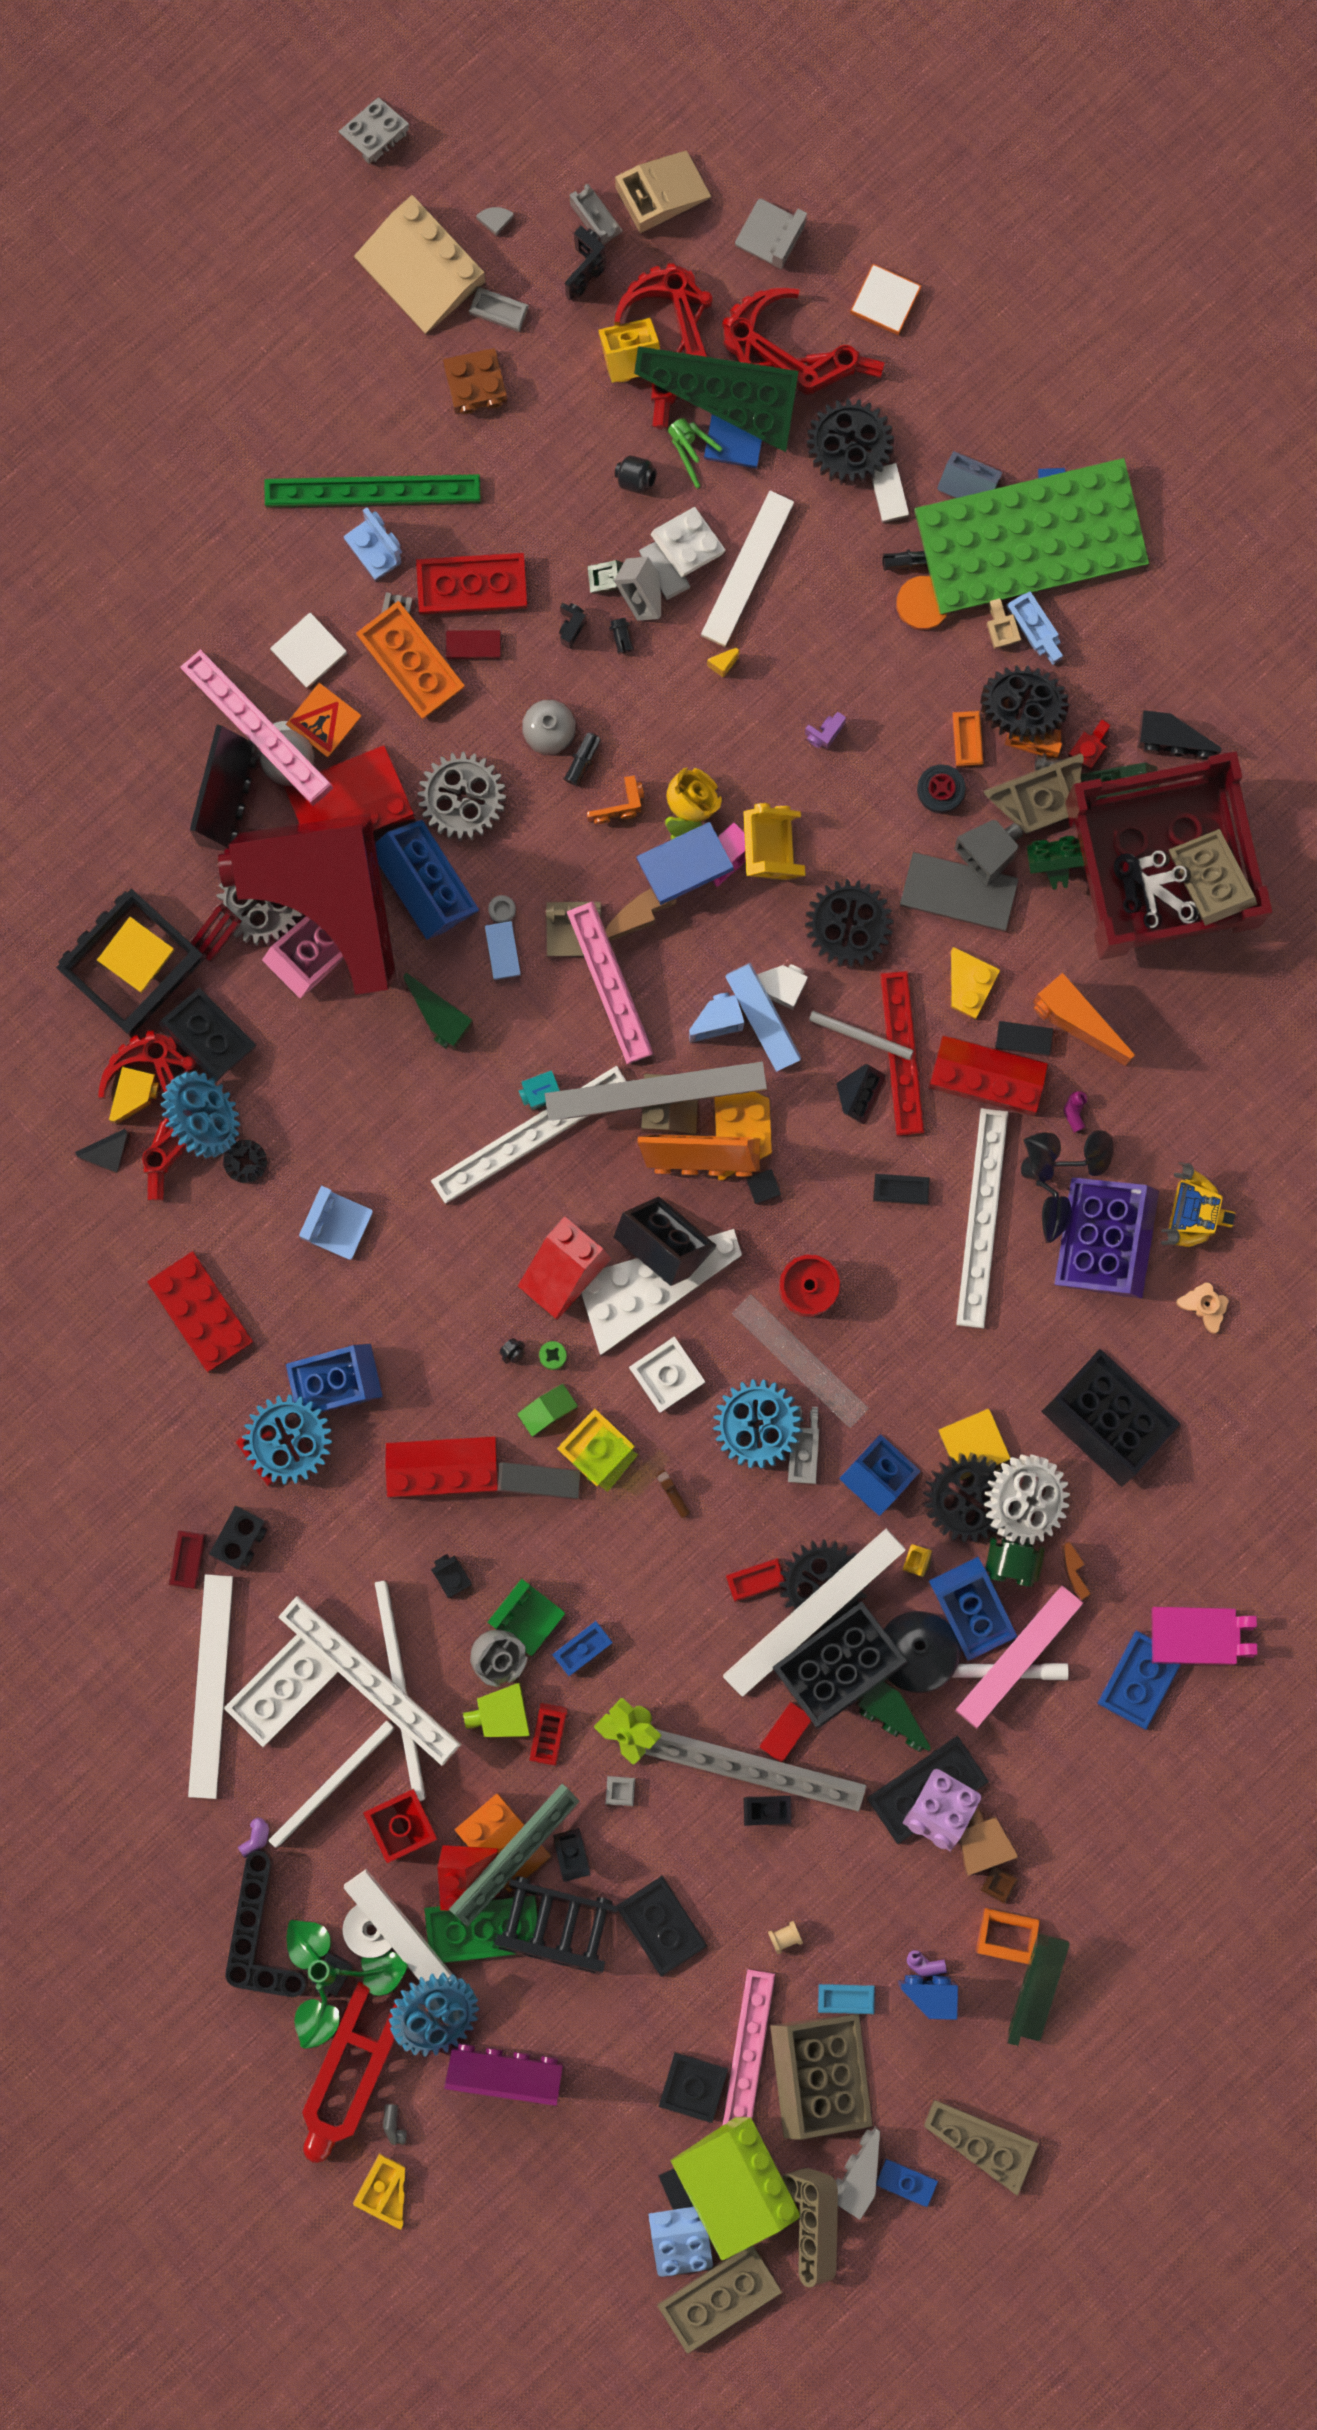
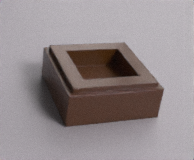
(999, 1884)

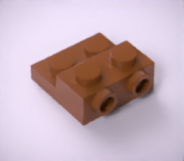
(475, 381)

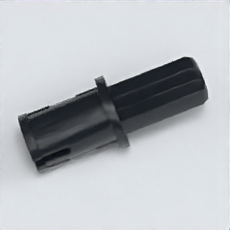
(903, 560)
(582, 759)

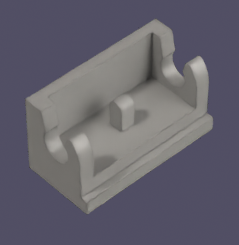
(594, 214)

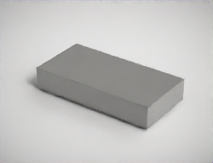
(498, 309)

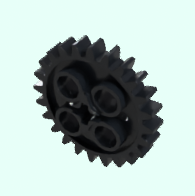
(838, 461)
(1042, 712)
(825, 918)
(953, 1517)
(834, 1559)

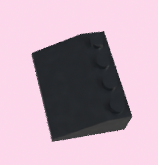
(223, 789)
(1110, 1418)
(839, 1665)

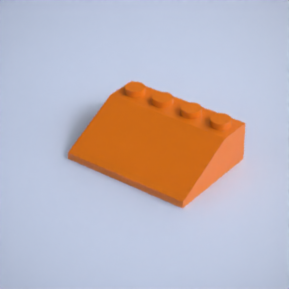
(700, 1153)

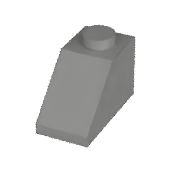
(640, 587)

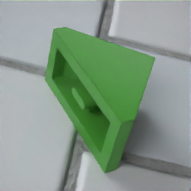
(547, 1409)

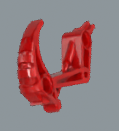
(656, 285)
(824, 367)
(138, 1053)

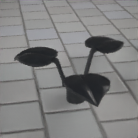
(1042, 1152)

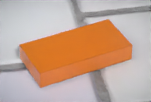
(967, 739)

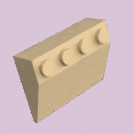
(420, 265)

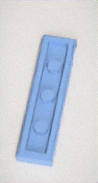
(763, 1017)

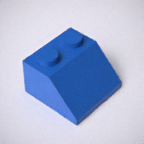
(879, 1475)

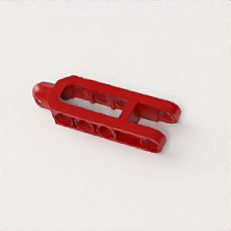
(321, 2134)

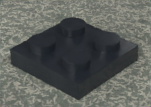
(693, 2087)

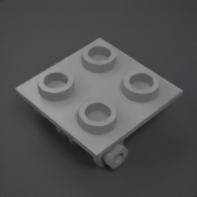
(374, 130)

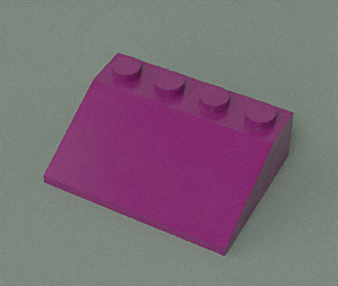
(504, 2075)

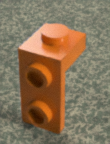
(626, 811)

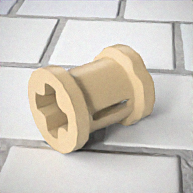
(785, 1937)

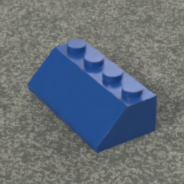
(424, 879)

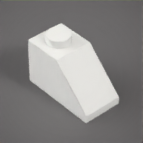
(784, 984)

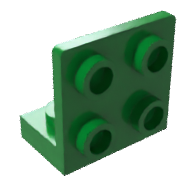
(527, 1616)

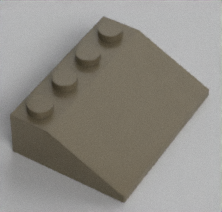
(821, 2076)

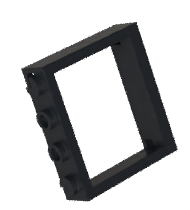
(161, 993)

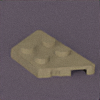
(1038, 796)

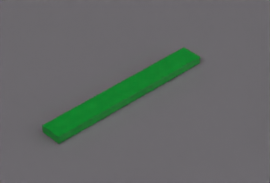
(372, 490)

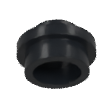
(512, 1351)

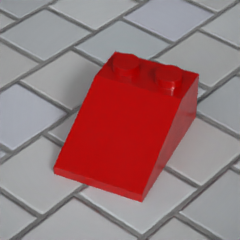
(563, 1268)

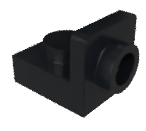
(571, 629)
(450, 1575)

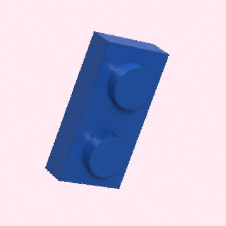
(582, 1648)

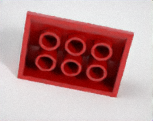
(359, 788)

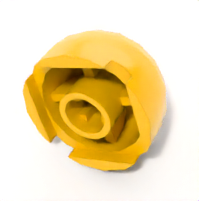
(693, 795)

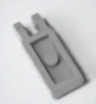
(804, 1458)

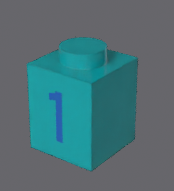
(535, 1089)

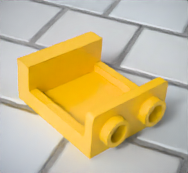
(770, 842)

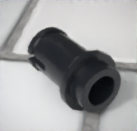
(621, 635)

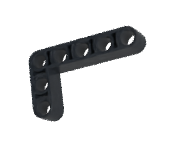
(252, 1934)

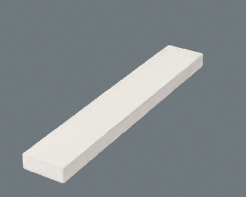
(747, 568)
(331, 1784)
(395, 1926)

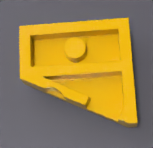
(970, 982)

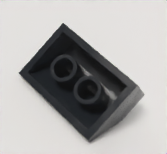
(663, 1240)

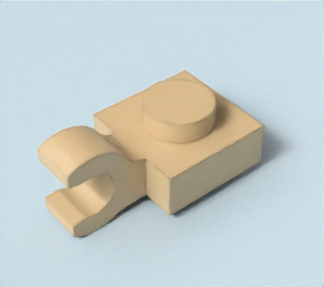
(1003, 628)

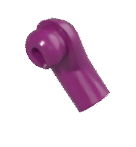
(1073, 1109)

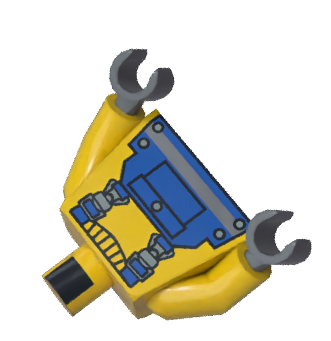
(1195, 1210)

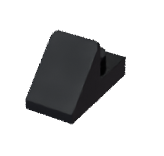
(767, 1810)
(571, 1855)

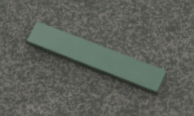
(514, 1855)

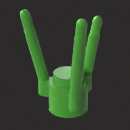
(683, 436)

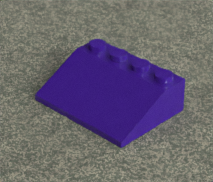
(1107, 1237)

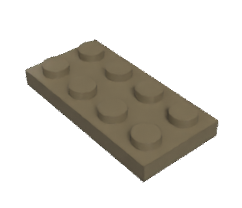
(1215, 879)
(719, 2298)

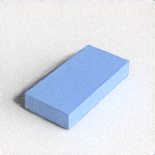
(502, 950)

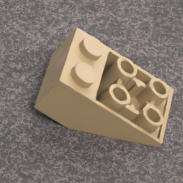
(661, 189)

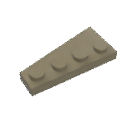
(989, 2146)

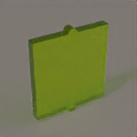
(605, 1459)

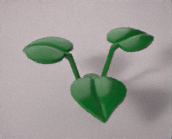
(306, 1945)

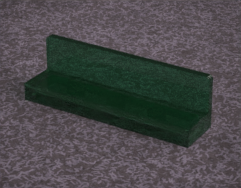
(1038, 1988)

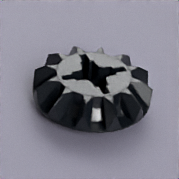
(249, 1173)

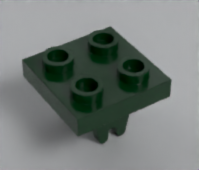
(1055, 858)

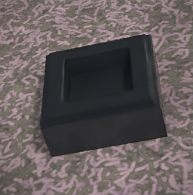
(763, 1186)

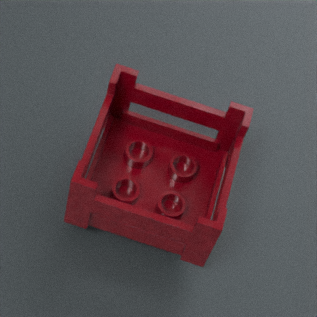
(1154, 822)

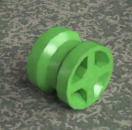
(553, 1356)

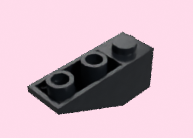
(1168, 733)

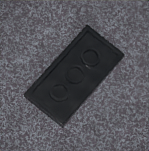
(899, 1795)

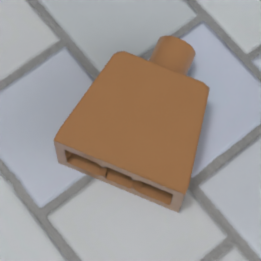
(984, 1844)

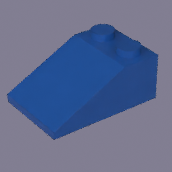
(335, 1378)
(973, 1608)

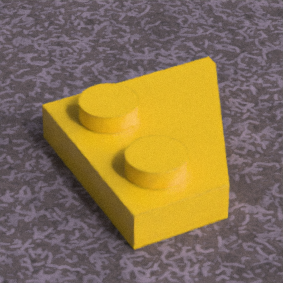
(383, 2191)

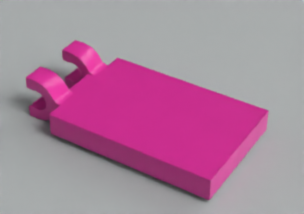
(1199, 1636)

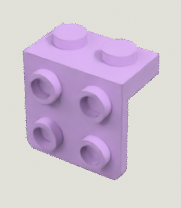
(942, 1810)

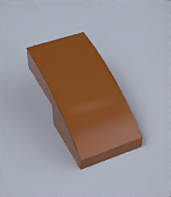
(1072, 1563)

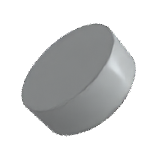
(502, 909)

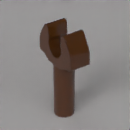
(672, 1493)

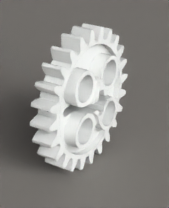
(1007, 1490)

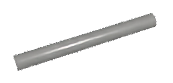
(861, 1035)

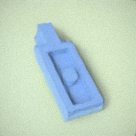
(1036, 626)

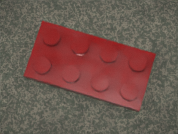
(471, 583)
(200, 1312)

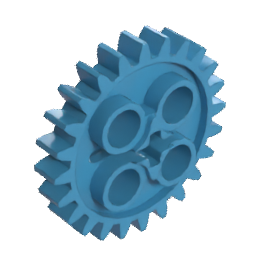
(200, 1114)
(782, 1420)
(264, 1451)
(424, 2030)

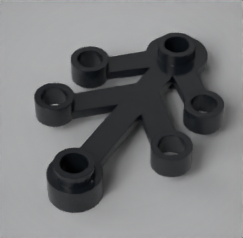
(1153, 887)

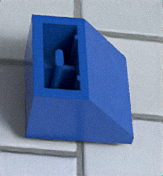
(934, 1998)

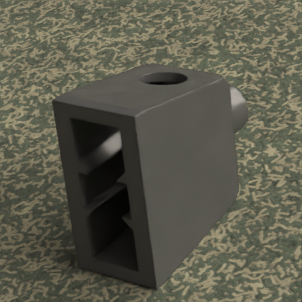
(989, 849)

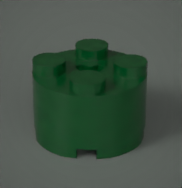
(1014, 1561)

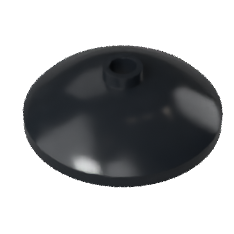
(933, 1665)

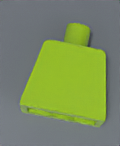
(500, 1714)

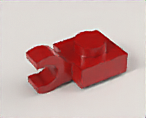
(1090, 745)

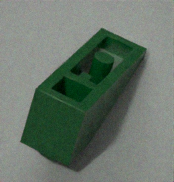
(442, 1018)

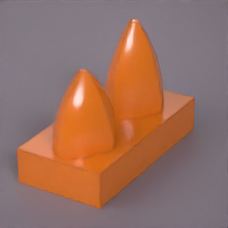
(1050, 745)

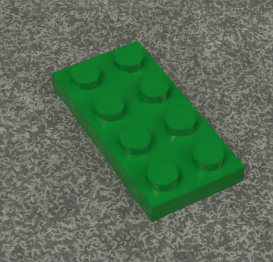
(457, 1942)

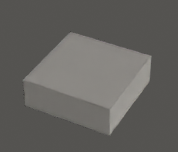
(620, 1790)

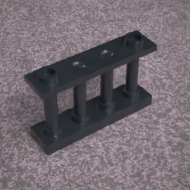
(536, 1946)

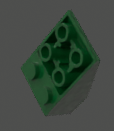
(890, 1708)

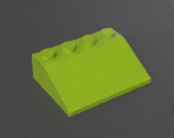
(735, 2187)

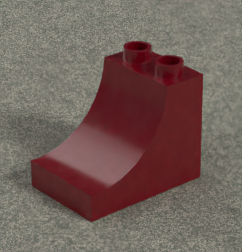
(328, 876)

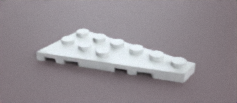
(632, 1294)

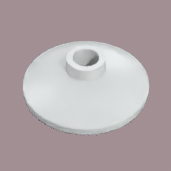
(357, 1938)

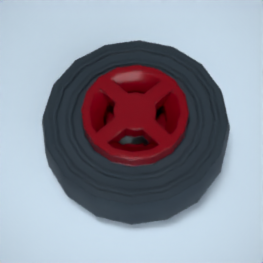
(947, 781)

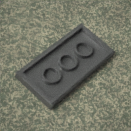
(957, 892)

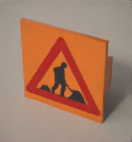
(323, 720)

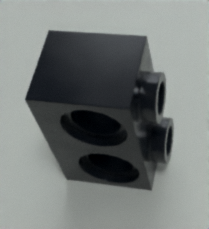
(231, 1534)

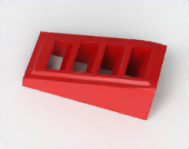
(550, 1710)

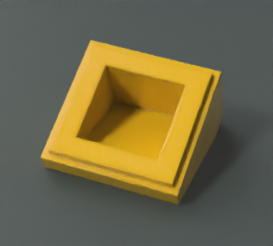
(723, 662)

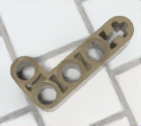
(817, 2225)

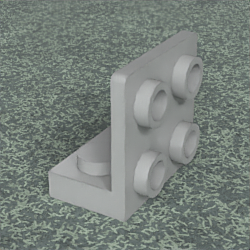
(771, 233)

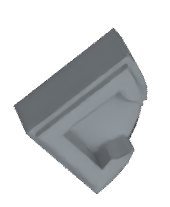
(495, 218)

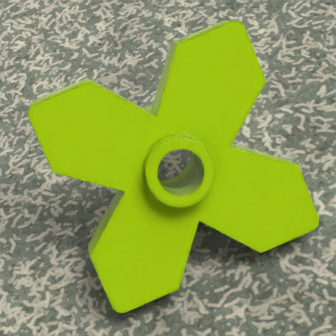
(630, 1728)

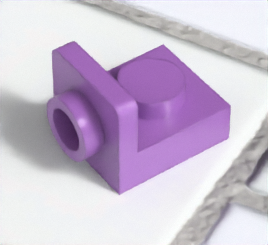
(830, 728)

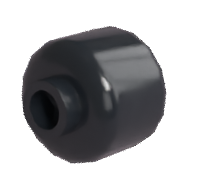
(635, 474)

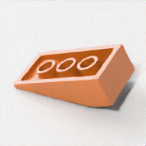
(1070, 1011)

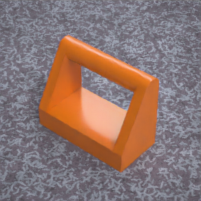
(1002, 1951)

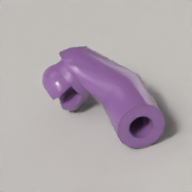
(258, 1838)
(923, 1966)

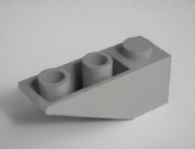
(859, 2182)

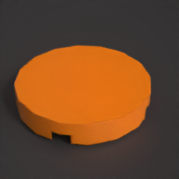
(918, 604)

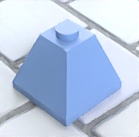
(717, 1018)

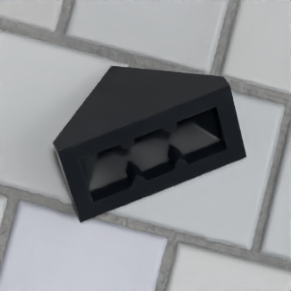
(859, 1092)
(107, 1151)

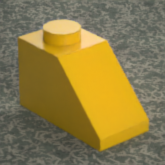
(133, 1094)

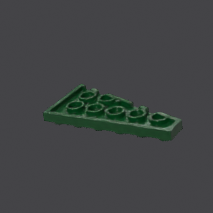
(740, 393)

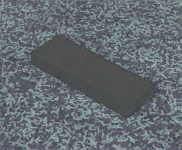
(538, 1480)

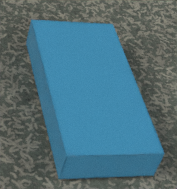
(846, 1998)

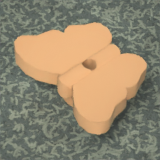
(1196, 1301)

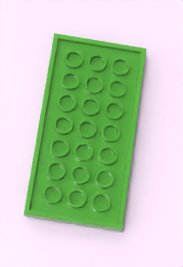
(1031, 536)

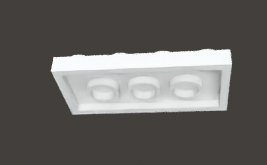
(280, 1690)

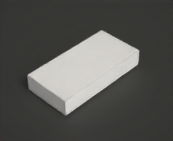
(890, 494)

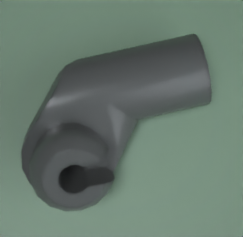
(390, 2125)

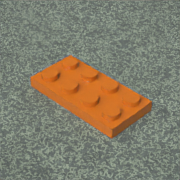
(410, 660)

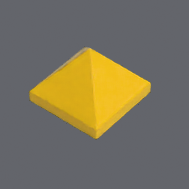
(917, 1560)

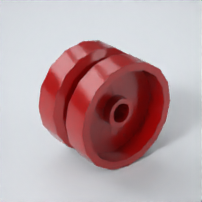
(803, 1301)

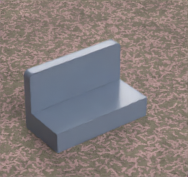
(967, 476)

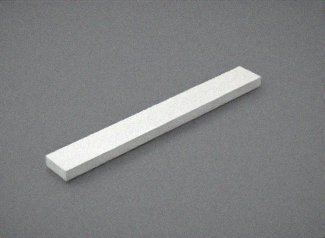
(509, 1148)
(982, 1218)
(814, 1612)
(398, 1678)
(370, 1680)
(210, 1686)

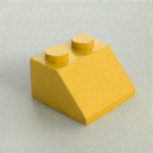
(621, 346)

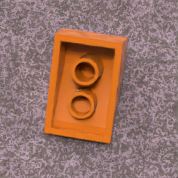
(495, 1827)

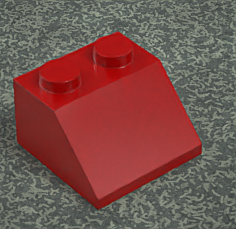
(400, 1825)
(459, 1869)

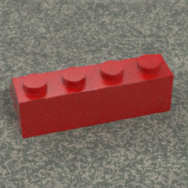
(988, 1076)
(441, 1467)

